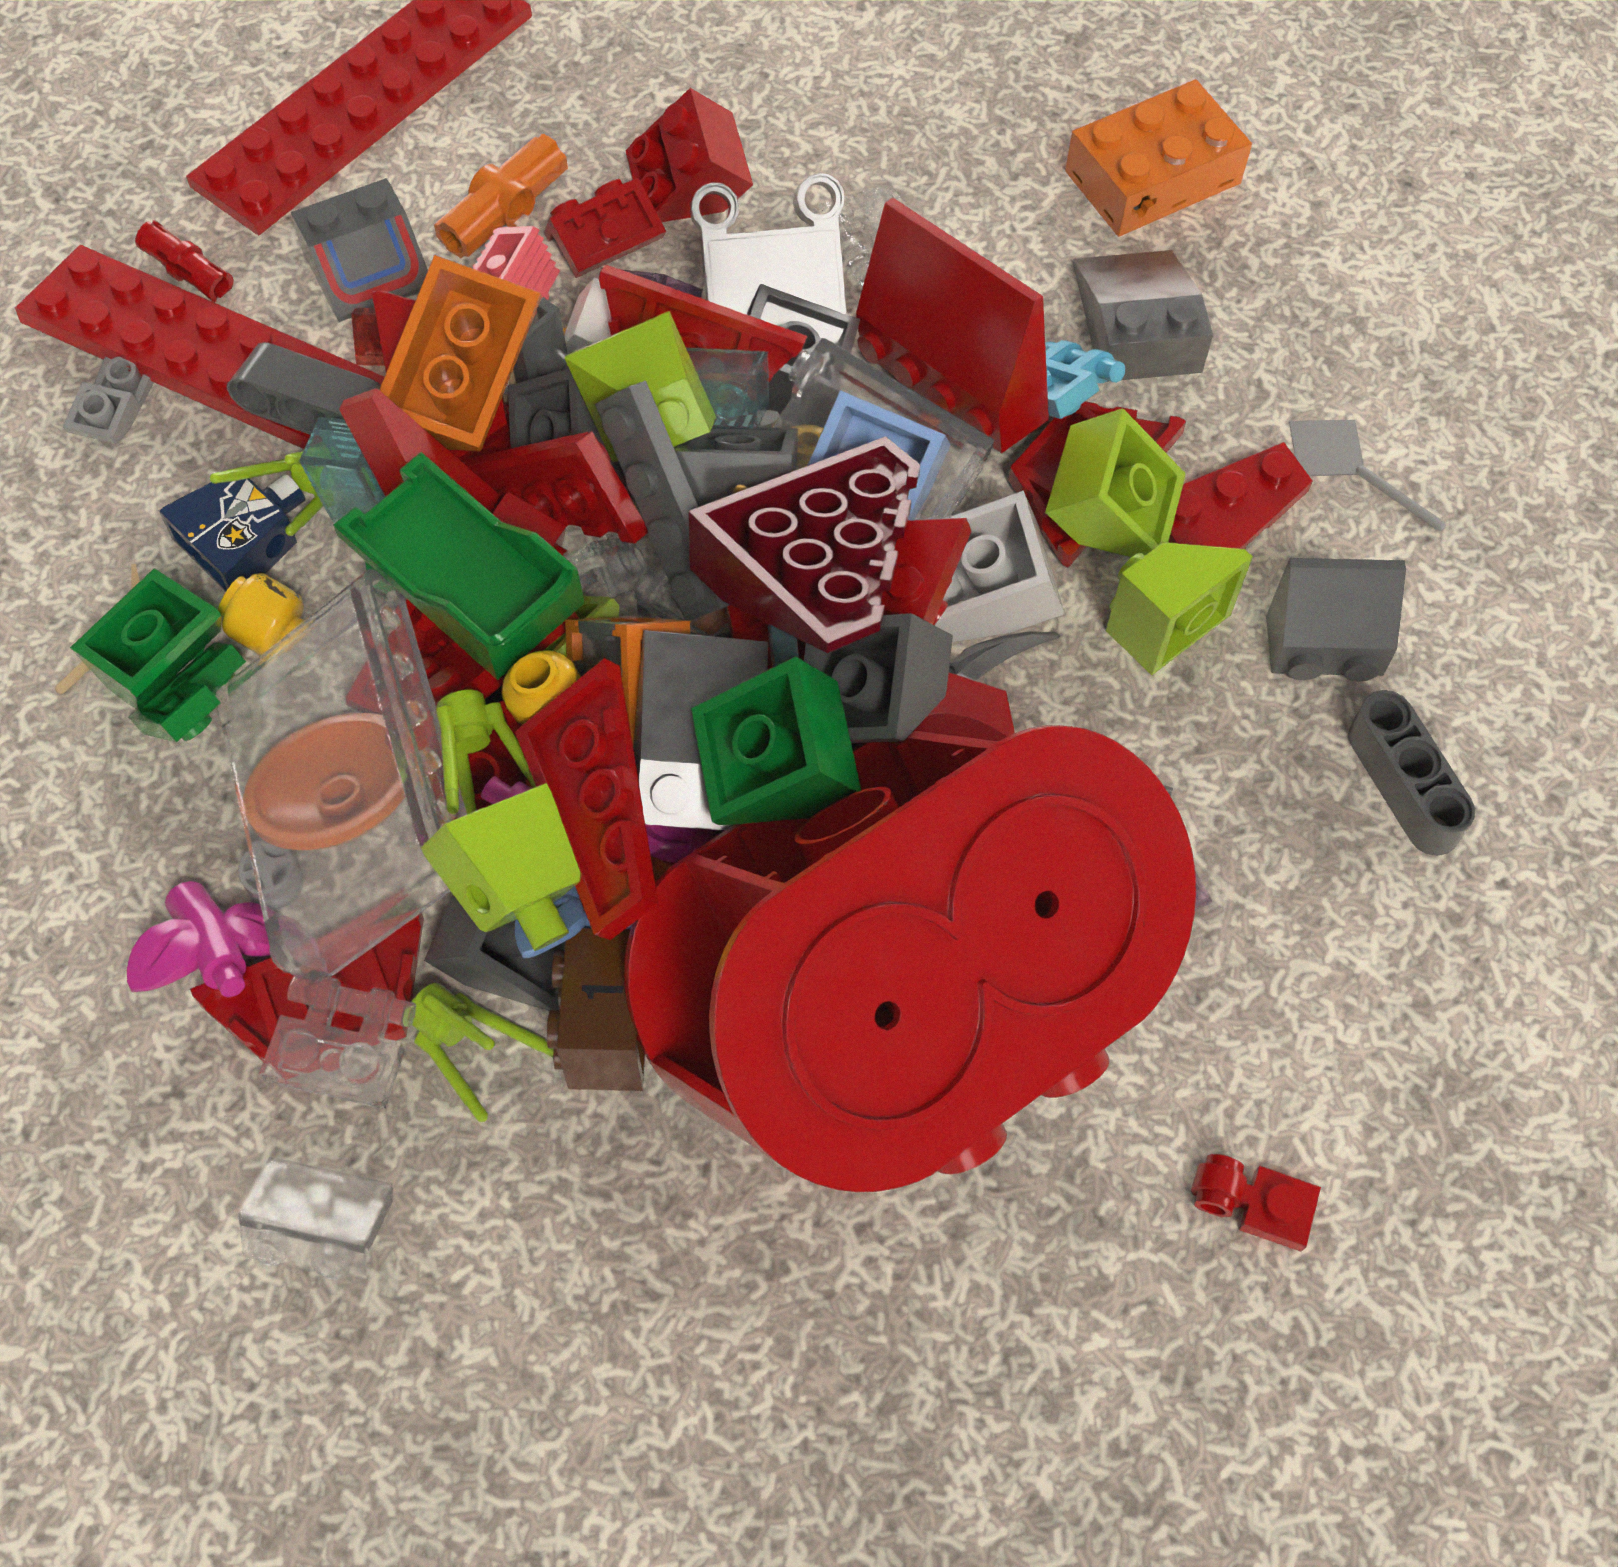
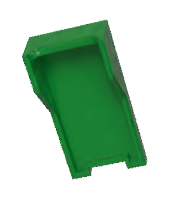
(463, 568)

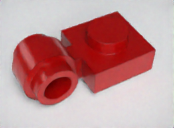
(1273, 1204)

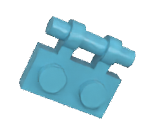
(1075, 375)

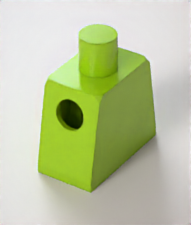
(509, 864)

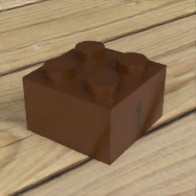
(593, 1025)

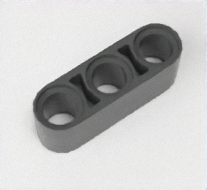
(293, 387)
(1411, 747)

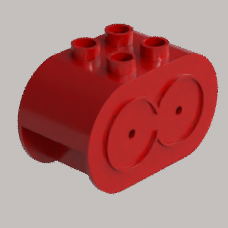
(918, 951)

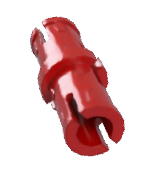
(183, 260)

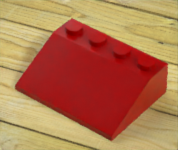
(954, 327)

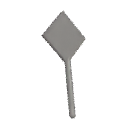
(1335, 449)

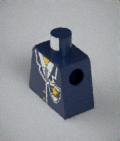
(234, 526)

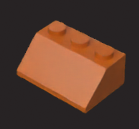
(459, 352)

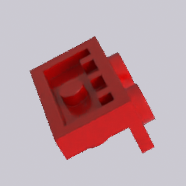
(605, 226)

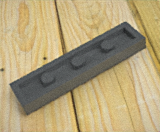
(658, 489)

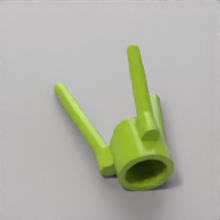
(289, 463)
(464, 730)
(446, 1020)

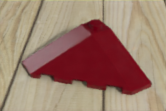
(811, 544)

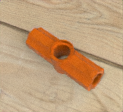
(501, 195)

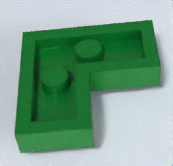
(187, 699)

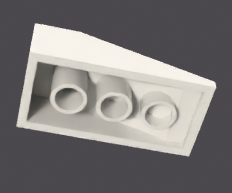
(1002, 574)

